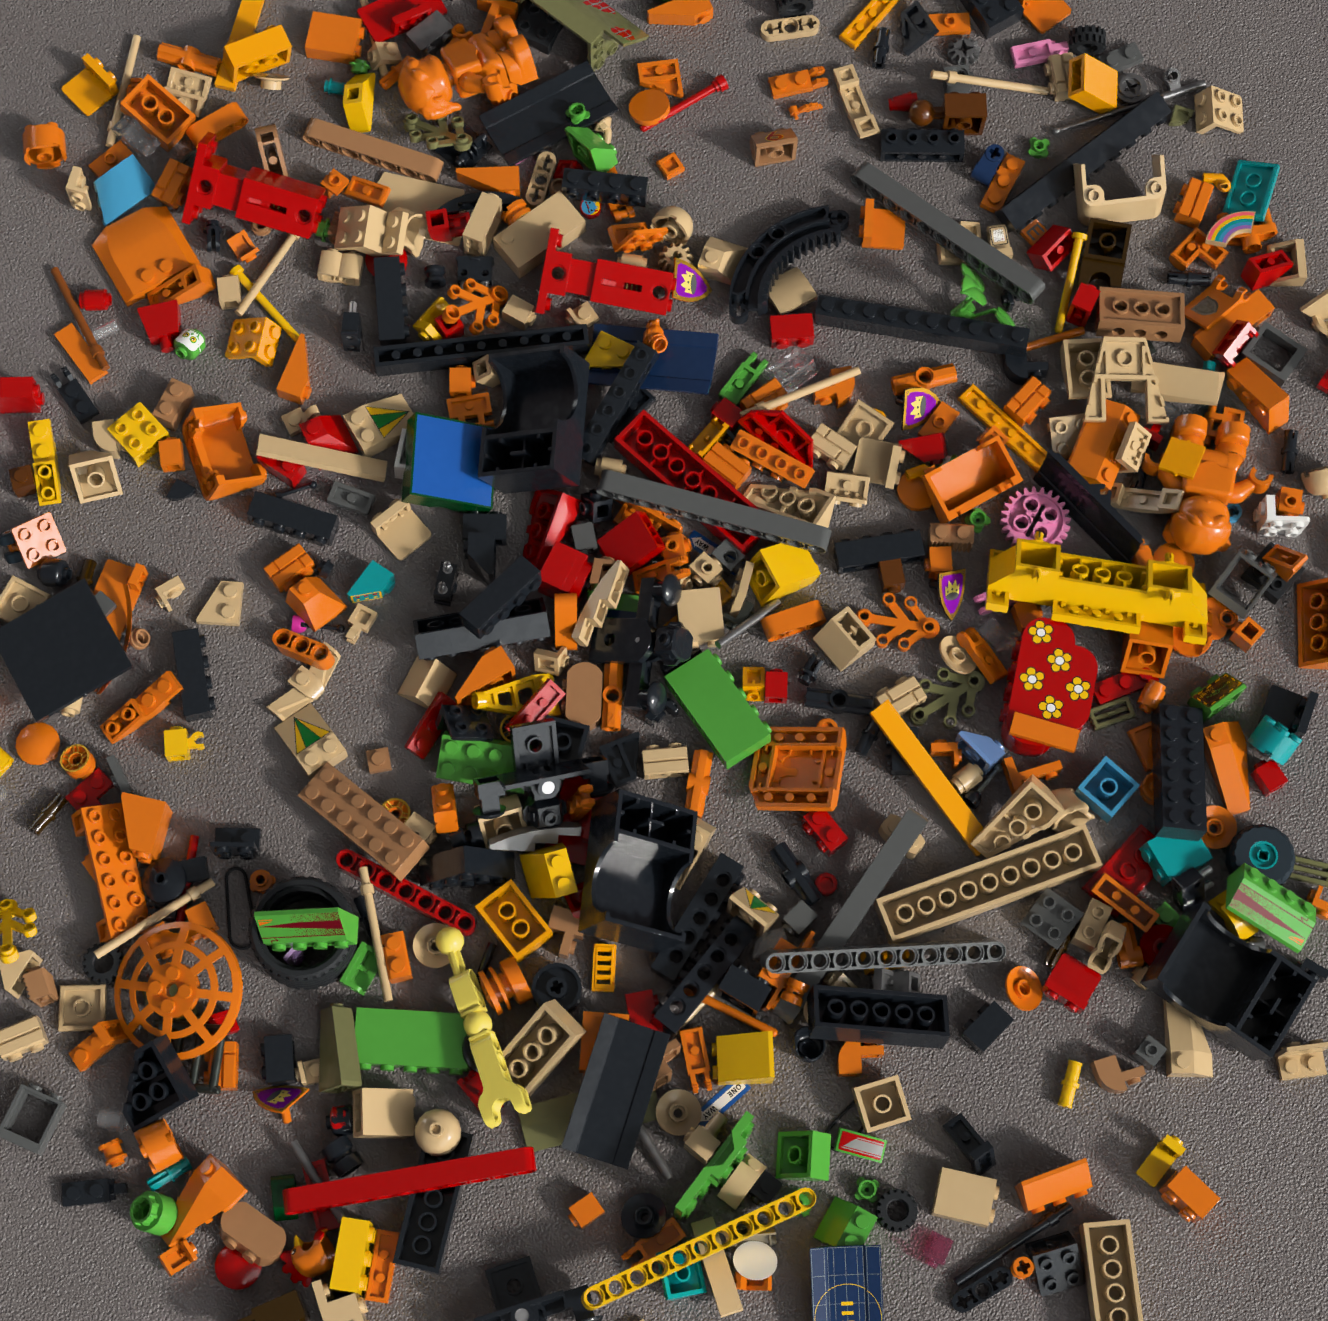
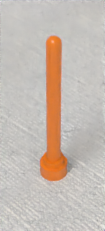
(724, 1008)

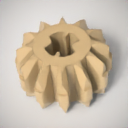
(667, 256)

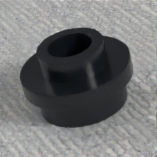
(324, 568)

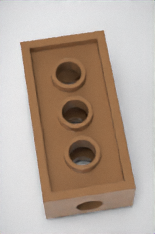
(1140, 314)

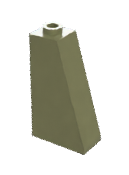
(338, 1051)

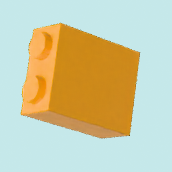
(1092, 83)

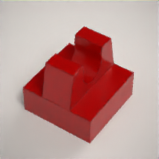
(1155, 438)

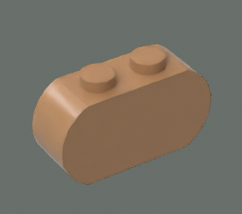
(271, 149)
(583, 694)
(252, 1234)

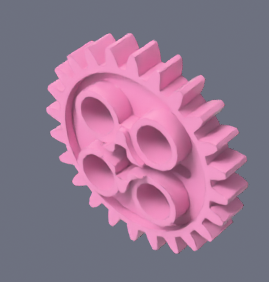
(1017, 512)

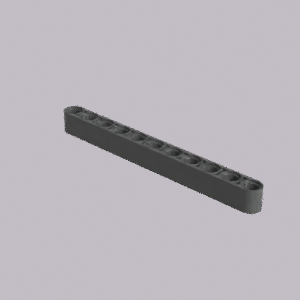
(947, 233)
(714, 511)
(859, 902)
(873, 953)

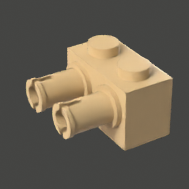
(702, 1140)

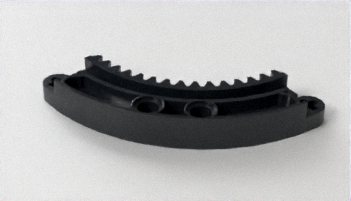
(777, 249)

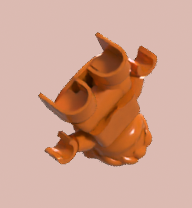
(471, 66)
(1203, 516)

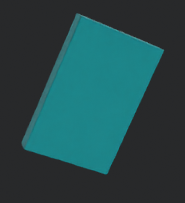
(1251, 188)

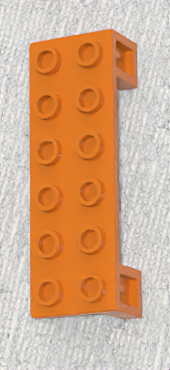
(111, 584)
(113, 868)

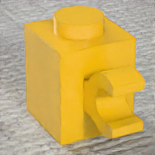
(178, 744)

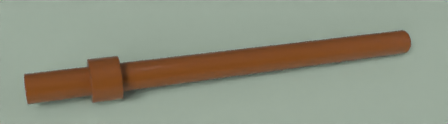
(95, 349)

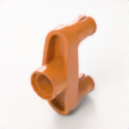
(1252, 241)

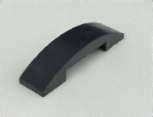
(469, 201)

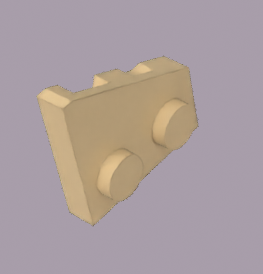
(740, 590)
(223, 605)

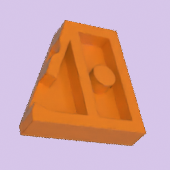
(661, 76)

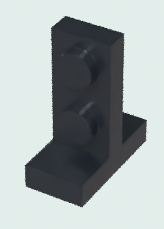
(969, 1142)

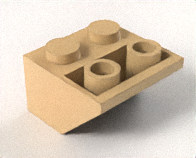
(844, 639)

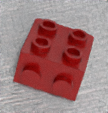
(1071, 983)

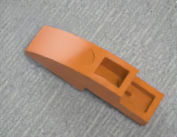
(141, 709)

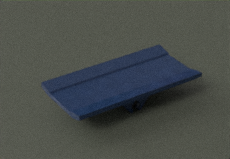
(682, 367)

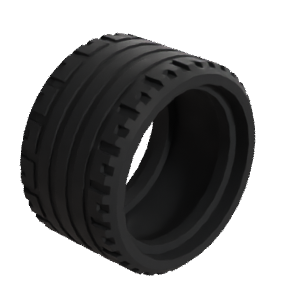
(278, 898)

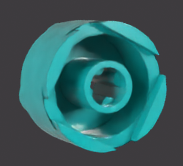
(1274, 740)

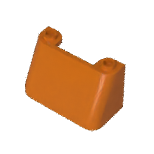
(220, 451)
(970, 479)

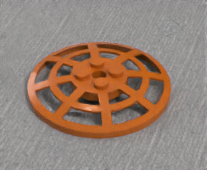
(188, 988)

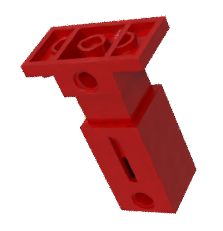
(253, 194)
(603, 281)

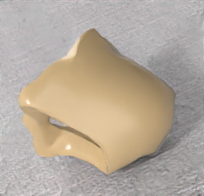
(415, 232)
(1075, 812)

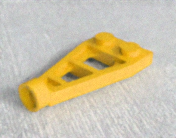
(489, 700)

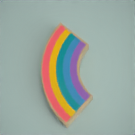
(1229, 227)

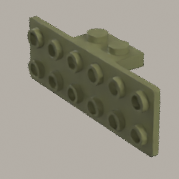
(548, 1120)

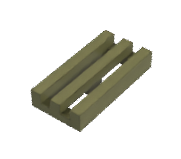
(1128, 707)
(1310, 871)

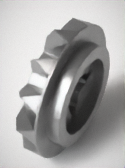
(956, 54)
(1131, 80)

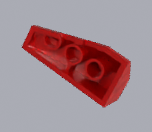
(551, 519)

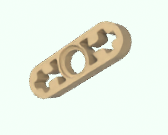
(795, 21)
(538, 171)

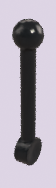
(312, 484)

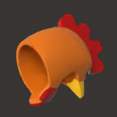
(309, 1258)

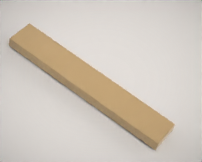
(321, 458)

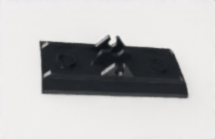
(539, 115)
(1089, 508)
(615, 1091)

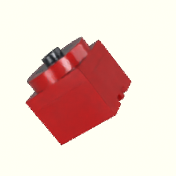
(566, 572)

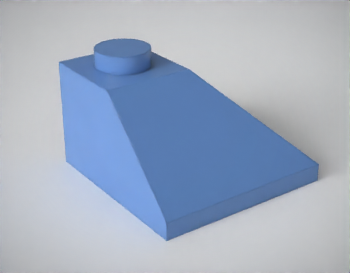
(980, 750)

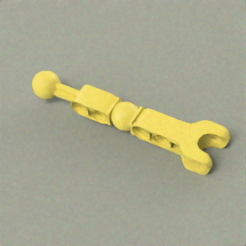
(483, 1042)

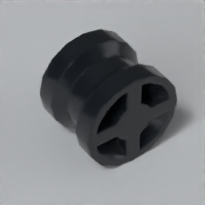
(435, 276)

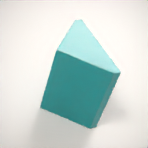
(684, 1282)

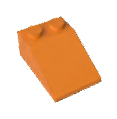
(490, 672)

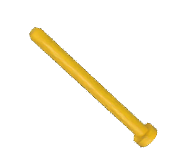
(1079, 238)
(238, 270)

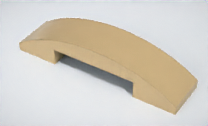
(854, 102)
(1145, 500)

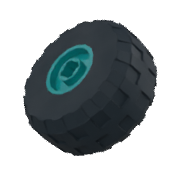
(1263, 849)

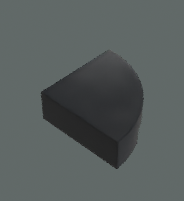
(180, 490)

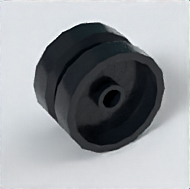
(557, 976)

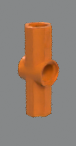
(188, 59)
(937, 376)
(612, 709)
(699, 781)

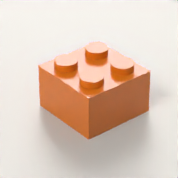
(1188, 1195)

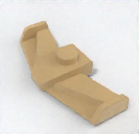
(307, 687)

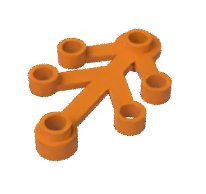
(496, 296)
(901, 623)

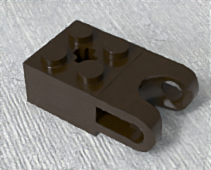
(1101, 260)
(283, 1308)

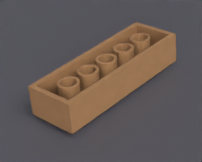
(364, 821)

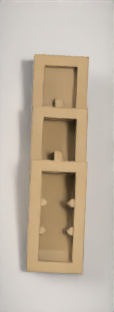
(604, 596)
(718, 1272)

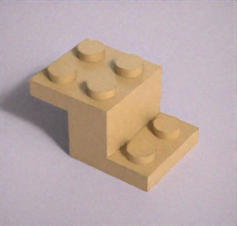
(371, 230)
(342, 1309)

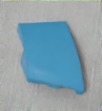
(122, 188)

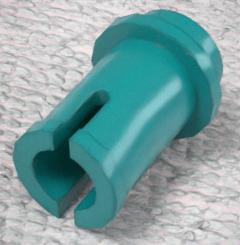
(334, 87)

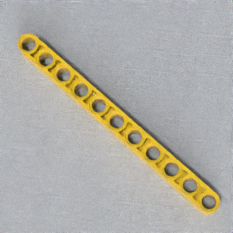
(687, 1249)

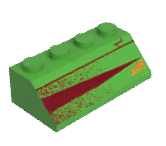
(1270, 907)
(307, 928)

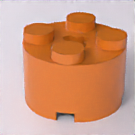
(44, 145)
(158, 1145)

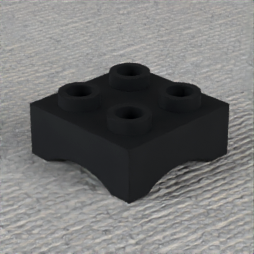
(538, 27)
(1277, 587)

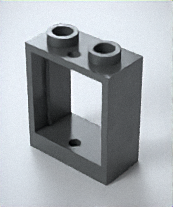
(1283, 341)
(1228, 598)
(14, 1110)

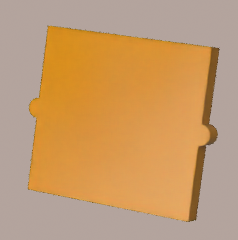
(1182, 458)

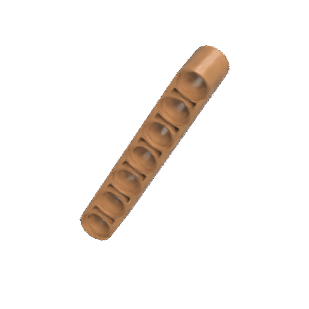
(372, 150)

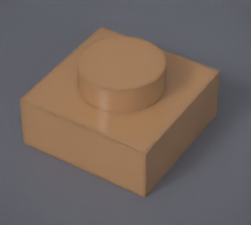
(379, 760)

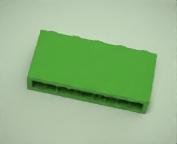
(718, 708)
(410, 1040)

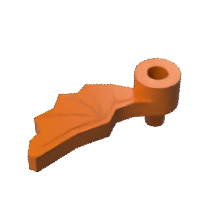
(794, 111)

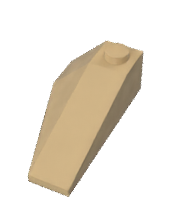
(1024, 814)
(1186, 1045)

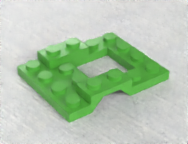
(719, 1167)

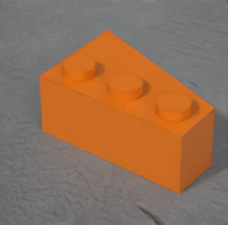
(1259, 394)

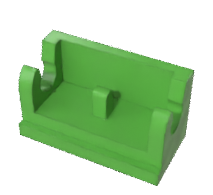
(360, 970)

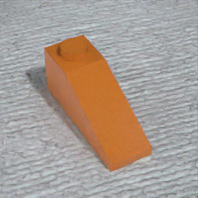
(681, 13)
(495, 179)
(184, 287)
(295, 379)

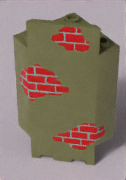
(595, 24)

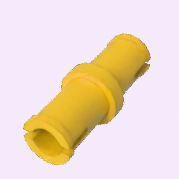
(1070, 1084)

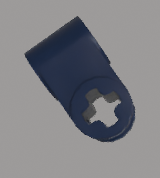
(987, 166)

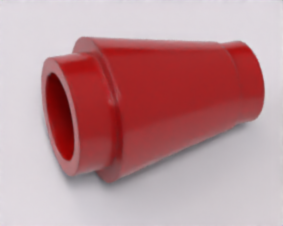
(902, 102)

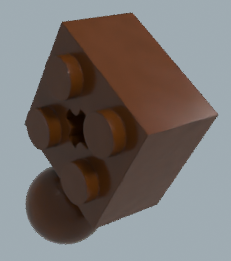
(957, 111)

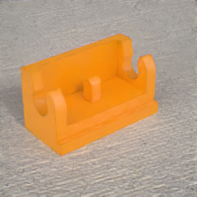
(710, 435)

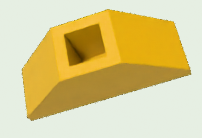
(358, 101)

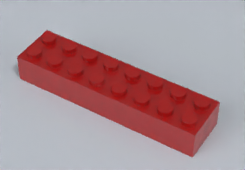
(672, 463)

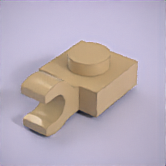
(297, 417)
(360, 620)

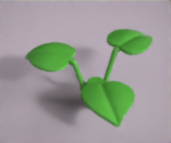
(974, 287)

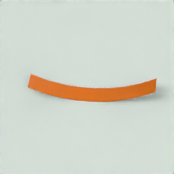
(128, 630)

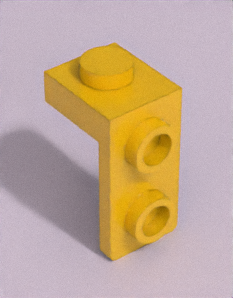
(425, 324)
(1160, 1159)

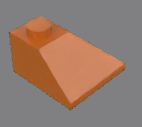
(314, 602)

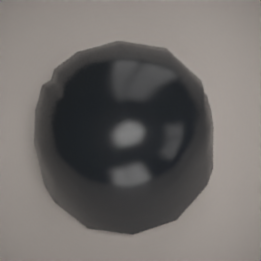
(805, 1048)

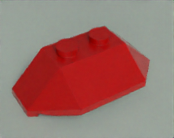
(780, 432)

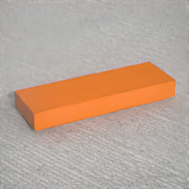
(79, 353)
(1044, 732)
(382, 1267)

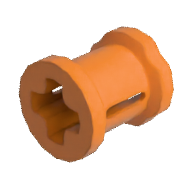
(1024, 1261)

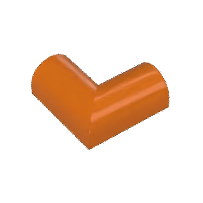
(1193, 247)

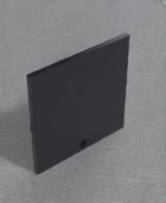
(62, 650)

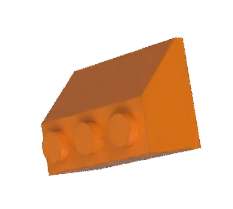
(1054, 1186)

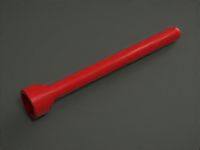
(718, 84)

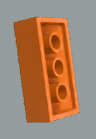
(1099, 444)
(1313, 624)

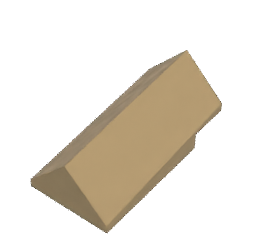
(1185, 384)

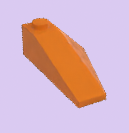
(1227, 759)
(206, 1194)

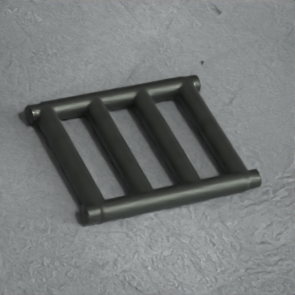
(213, 1087)

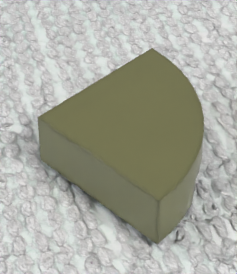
(1180, 115)

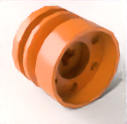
(505, 985)

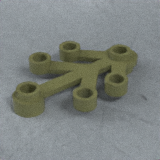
(460, 140)
(950, 696)

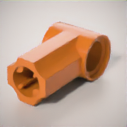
(1130, 952)

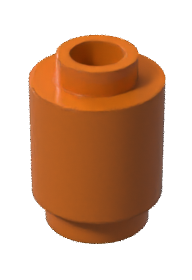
(1151, 696)

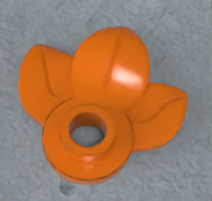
(1215, 613)

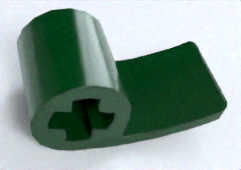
(278, 1184)

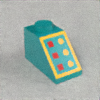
(372, 584)

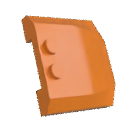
(143, 252)
(799, 769)

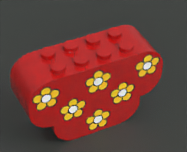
(1047, 681)

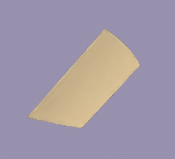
(418, 196)

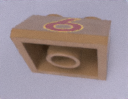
(773, 146)

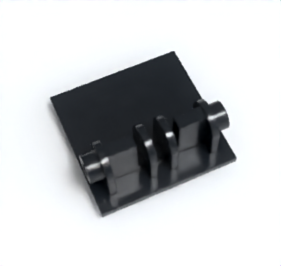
(467, 158)

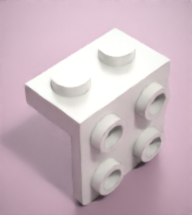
(1271, 525)

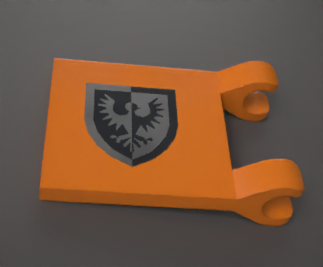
(1213, 304)

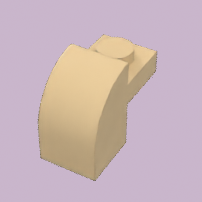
(105, 440)
(741, 1181)

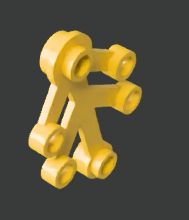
(8, 910)

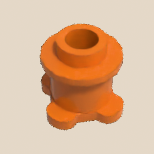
(261, 874)
(113, 1152)

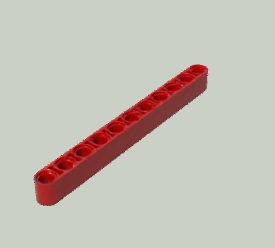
(409, 1180)

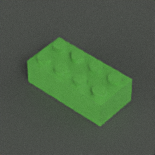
(474, 759)

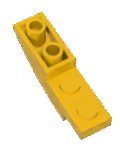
(45, 462)

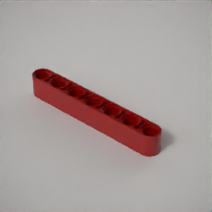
(413, 901)

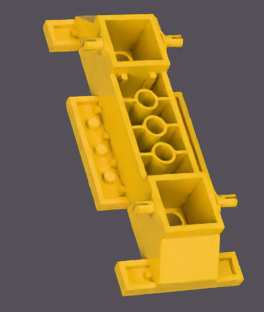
(1098, 590)

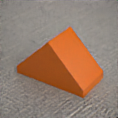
(1285, 561)

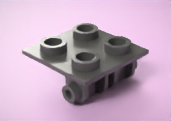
(1052, 918)

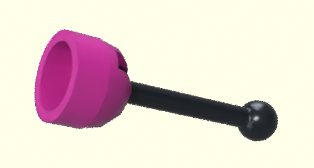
(300, 626)

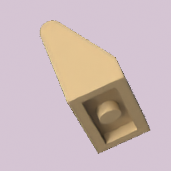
(1298, 257)

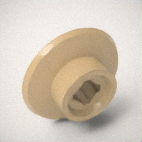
(271, 81)

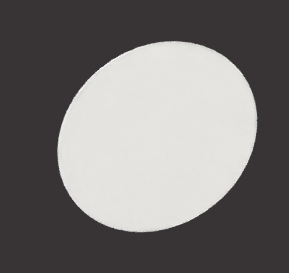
(755, 1260)

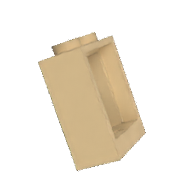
(482, 224)

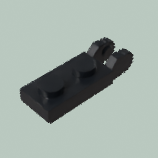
(75, 397)

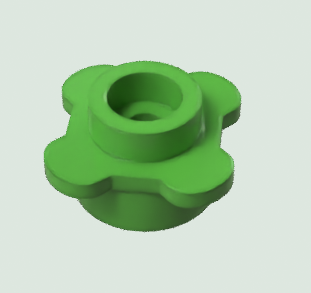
(359, 66)
(577, 113)
(1034, 151)
(323, 229)
(977, 514)
(871, 1185)

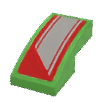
(860, 1145)

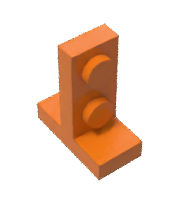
(496, 9)
(1015, 779)
(101, 1041)

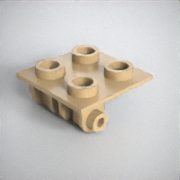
(1064, 433)

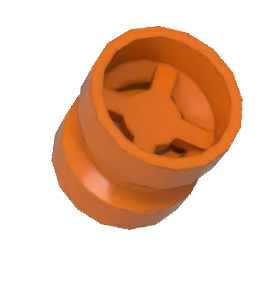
(794, 986)

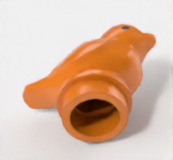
(654, 336)

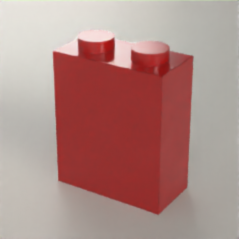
(20, 395)
(632, 542)

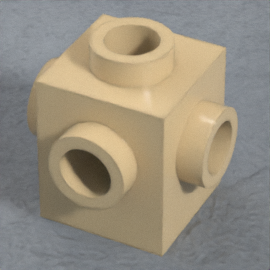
(706, 571)

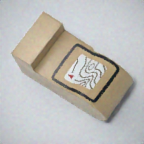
(998, 238)

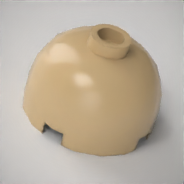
(678, 224)
(1316, 482)
(437, 1132)

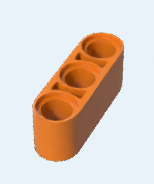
(221, 122)
(565, 620)
(793, 620)
(297, 642)

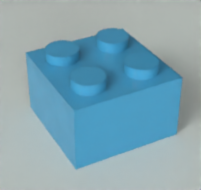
(1106, 789)

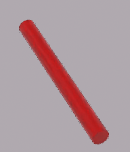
(192, 850)

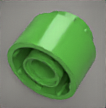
(153, 1213)

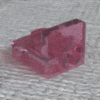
(936, 1250)

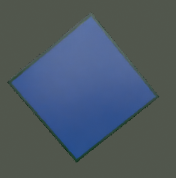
(444, 465)

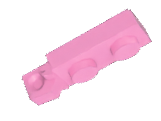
(1036, 52)

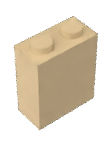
(702, 615)
(383, 1113)
(965, 1197)

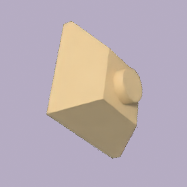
(720, 260)
(94, 475)

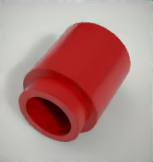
(95, 300)

